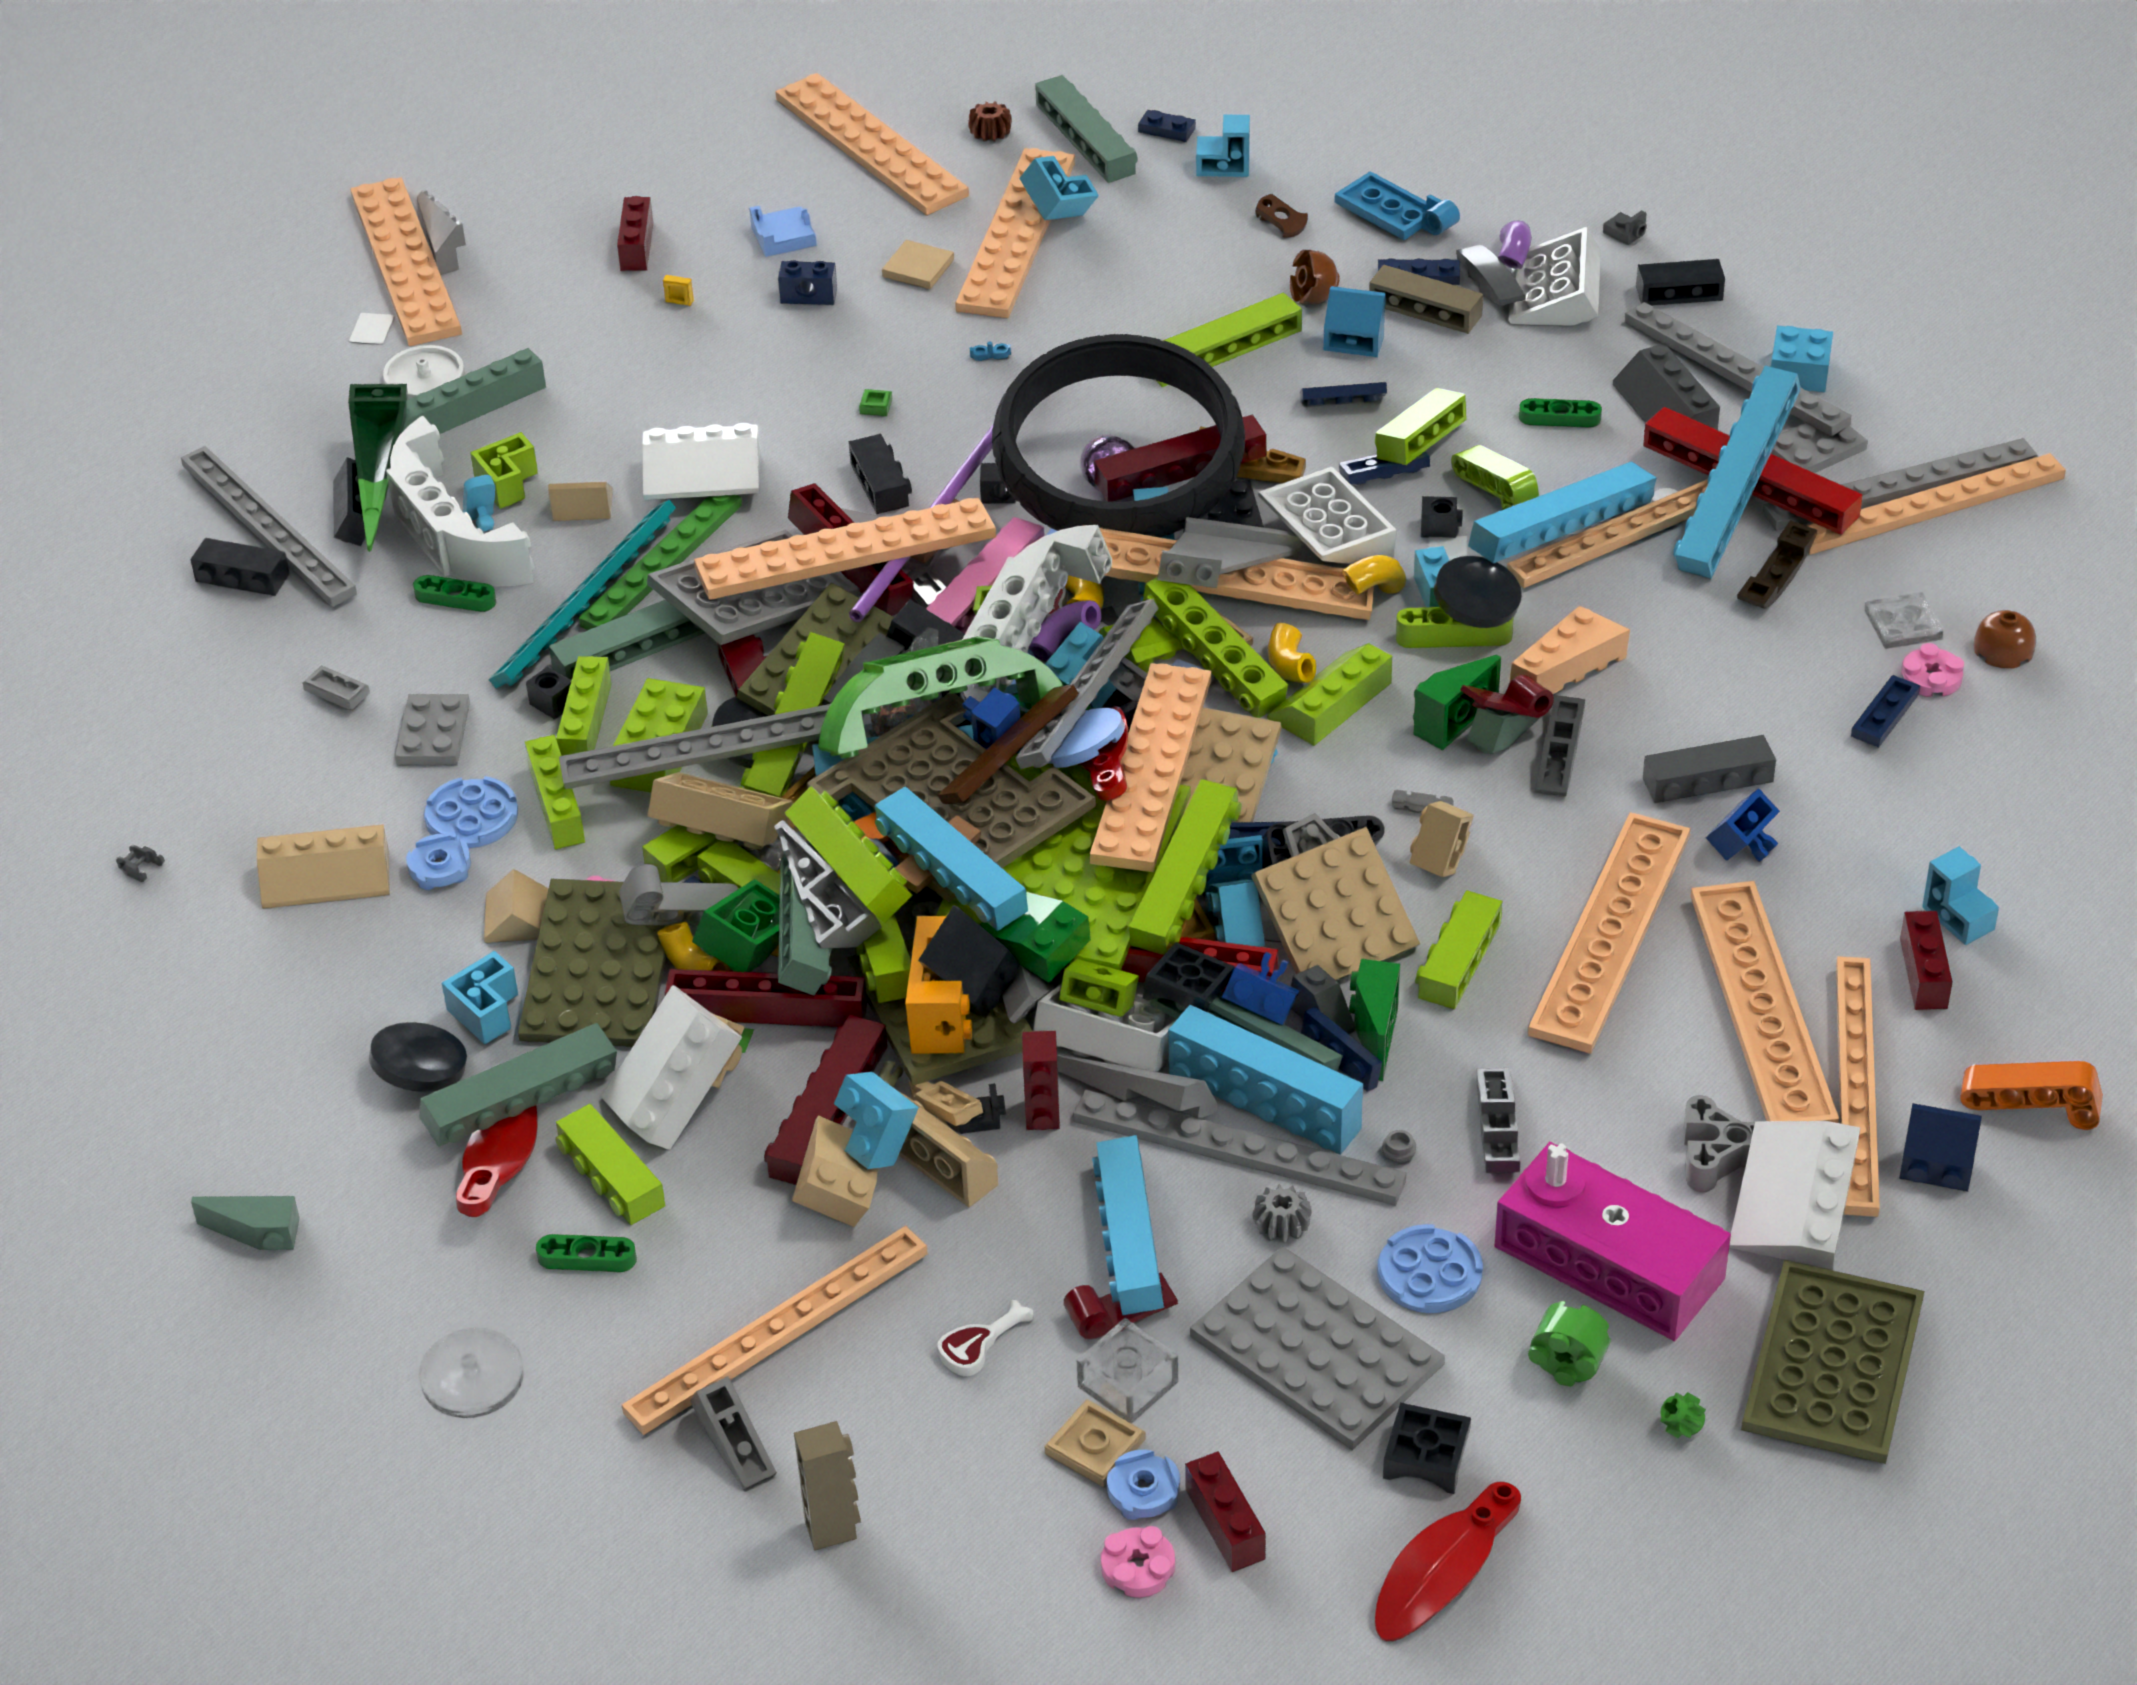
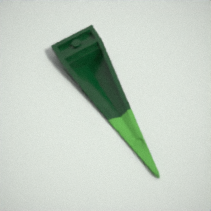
(376, 423)

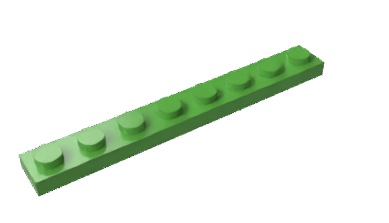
(668, 552)

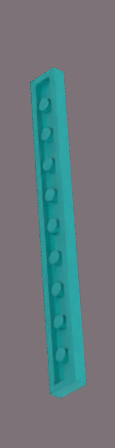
(577, 601)

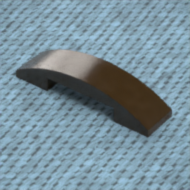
(1780, 567)

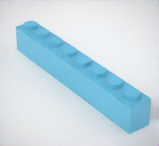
(1737, 471)
(1561, 512)

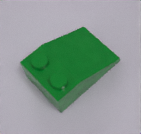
(1443, 709)
(741, 927)
(1045, 935)
(1375, 1006)

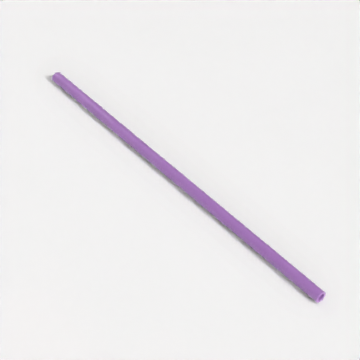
(946, 496)

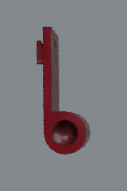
(1521, 697)
(1098, 1315)

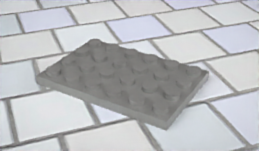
(746, 612)
(1317, 1347)

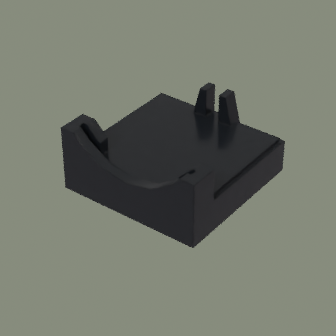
(1187, 977)
(1426, 1446)

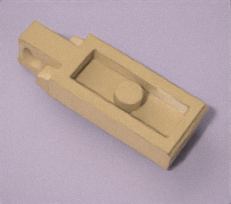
(946, 1102)

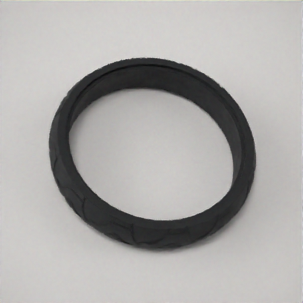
(1118, 357)

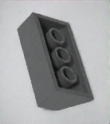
(1660, 380)

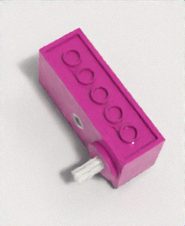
(1612, 1240)

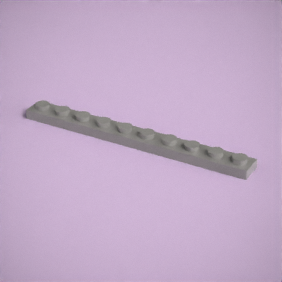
(1730, 364)
(1921, 477)
(269, 526)
(1088, 683)
(695, 747)
(1241, 1147)

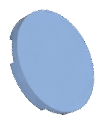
(1089, 735)
(472, 810)
(1429, 1269)

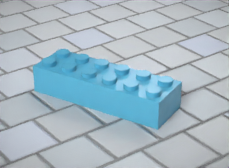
(1266, 1079)

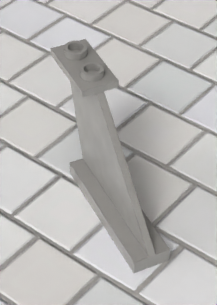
(1222, 547)

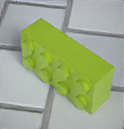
(661, 711)

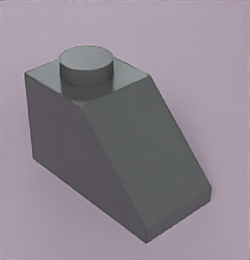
(1324, 993)

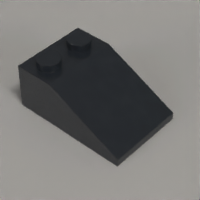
(971, 955)

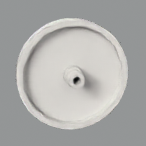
(423, 368)

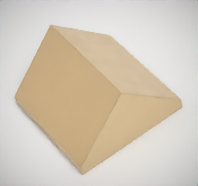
(580, 501)
(514, 909)

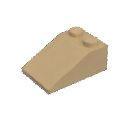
(832, 1178)

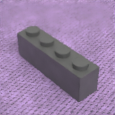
(1709, 768)

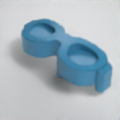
(982, 352)

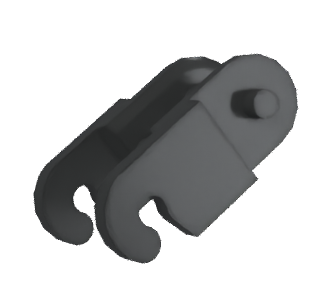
(143, 854)

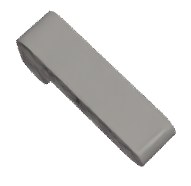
(666, 903)

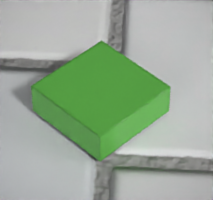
(875, 402)

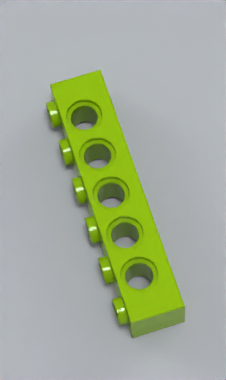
(1217, 646)

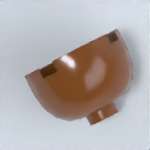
(1313, 277)
(2005, 639)

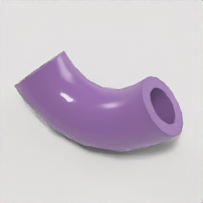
(1516, 243)
(1060, 625)

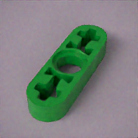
(1578, 412)
(435, 591)
(610, 1245)

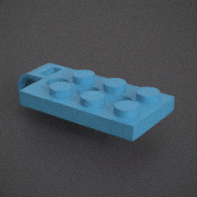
(1396, 208)

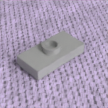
(336, 687)

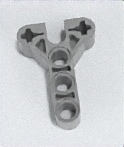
(1714, 1143)

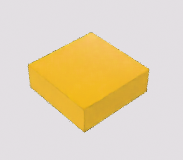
(678, 290)

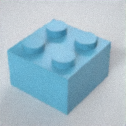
(1803, 353)

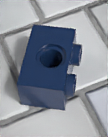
(807, 282)

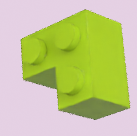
(508, 464)

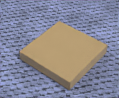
(918, 264)
(1093, 1441)

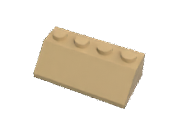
(717, 809)
(323, 866)
(949, 1158)

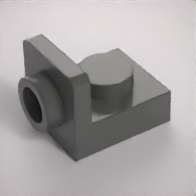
(1626, 228)
(925, 586)

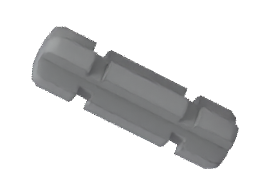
(1416, 800)

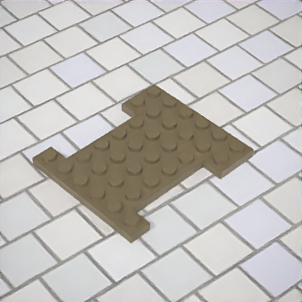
(929, 754)

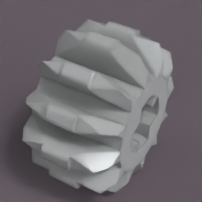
(1282, 1213)

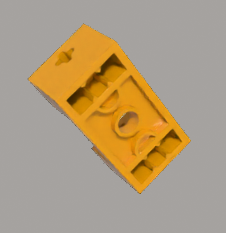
(934, 1007)

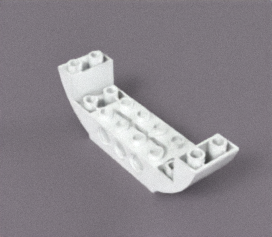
(440, 525)
(1029, 586)

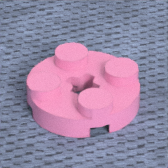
(1929, 657)
(1138, 1543)

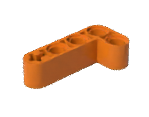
(2036, 1086)

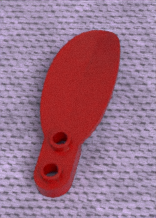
(1106, 768)
(493, 1159)
(1442, 1562)

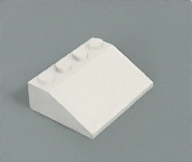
(1559, 282)
(701, 461)
(1331, 517)
(1132, 1040)
(670, 1069)
(1795, 1190)

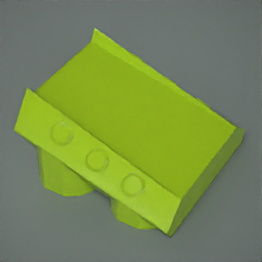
(1152, 645)

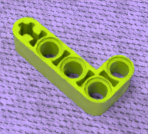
(1496, 475)
(1434, 628)

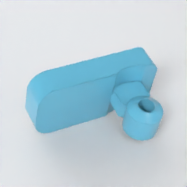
(479, 501)

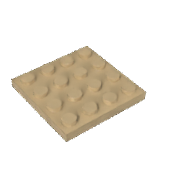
(1234, 753)
(1336, 906)

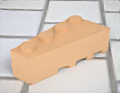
(1572, 649)

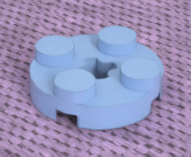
(451, 870)
(1148, 1501)

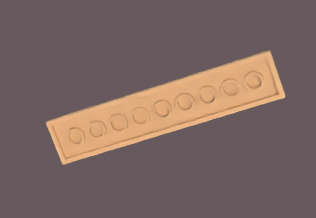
(872, 144)
(1008, 245)
(405, 261)
(844, 548)
(1273, 582)
(1153, 767)
(1609, 933)
(1762, 1004)

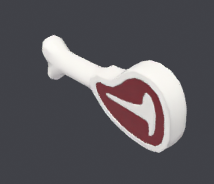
(966, 1346)

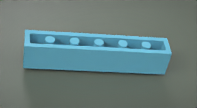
(951, 858)
(1129, 1226)

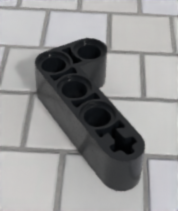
(1342, 826)

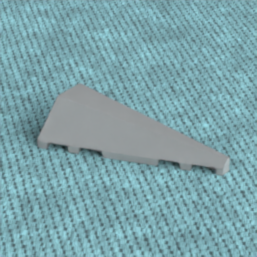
(442, 232)
(831, 906)
(1127, 1083)

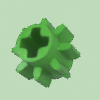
(1682, 1415)

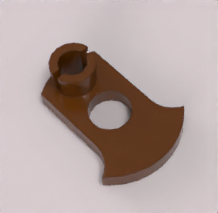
(1290, 226)

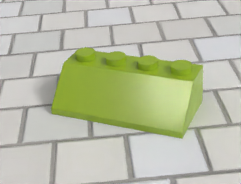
(1335, 693)

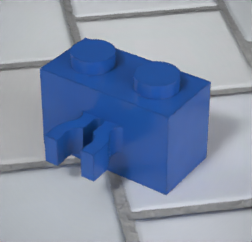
(991, 716)
(1745, 827)
(1260, 992)

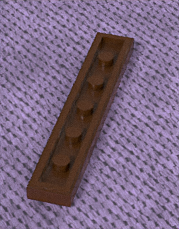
(1008, 744)

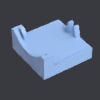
(782, 230)

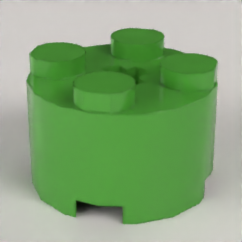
(1570, 1343)

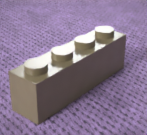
(1428, 299)
(827, 1484)

